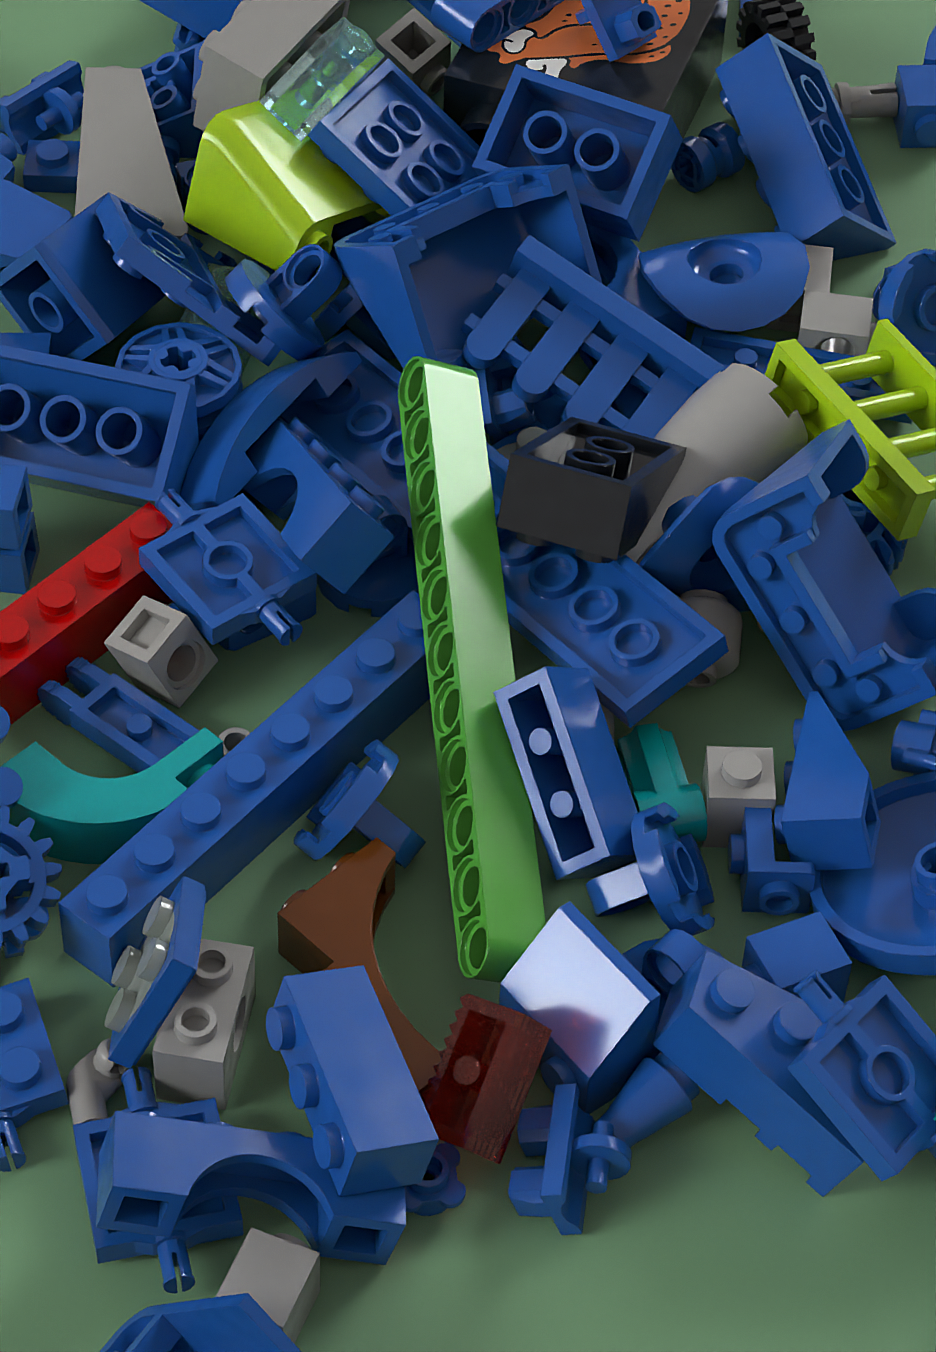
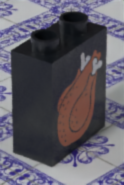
(661, 74)

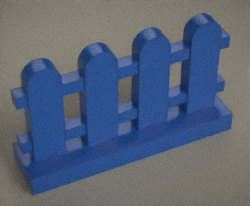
(589, 318)

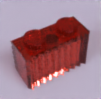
(484, 1076)

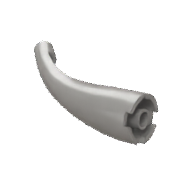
(728, 432)

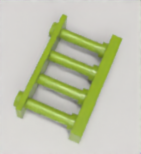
(892, 484)

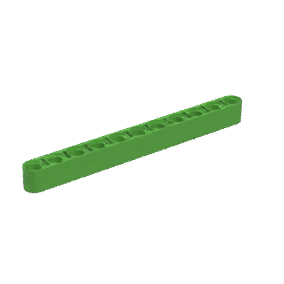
(467, 659)

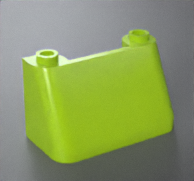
(268, 188)

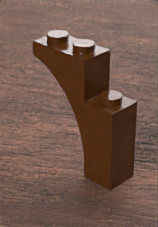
(336, 929)

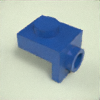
(766, 883)

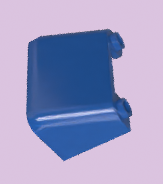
(442, 256)
(825, 589)

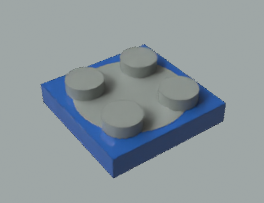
(156, 971)

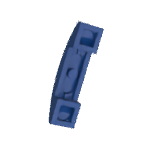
(220, 460)

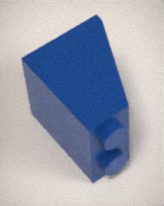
(75, 289)

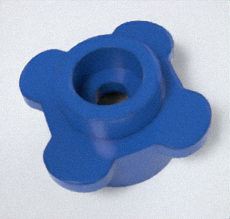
(443, 1191)

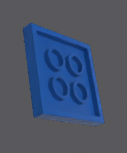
(395, 141)

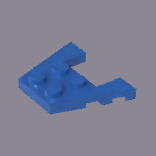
(179, 271)

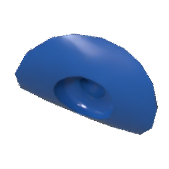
(729, 278)
(685, 553)

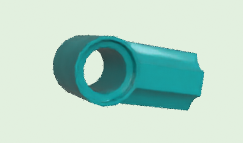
(658, 776)

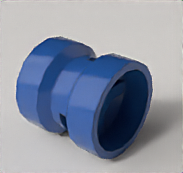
(708, 156)

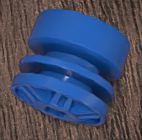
(192, 356)

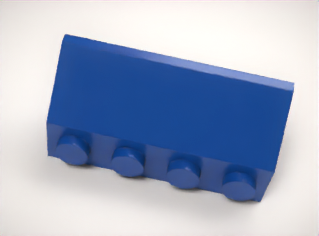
(802, 149)
(95, 426)

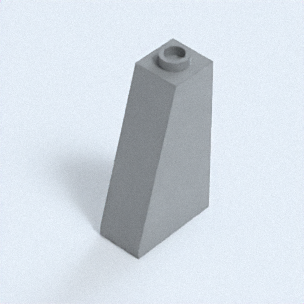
(124, 148)

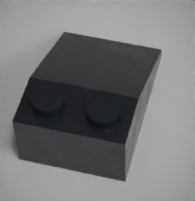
(587, 488)

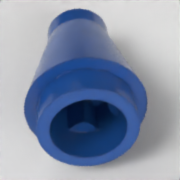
(650, 1100)

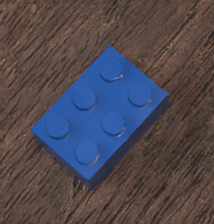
(611, 145)

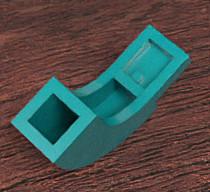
(97, 815)

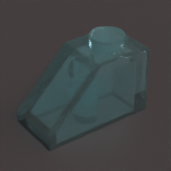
(322, 77)

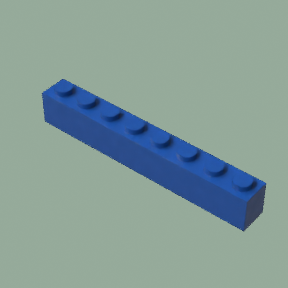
(253, 789)

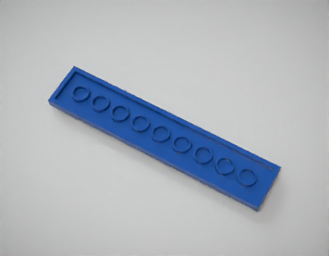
(575, 611)

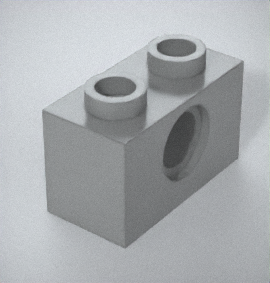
(207, 1027)

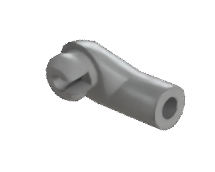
(92, 1084)

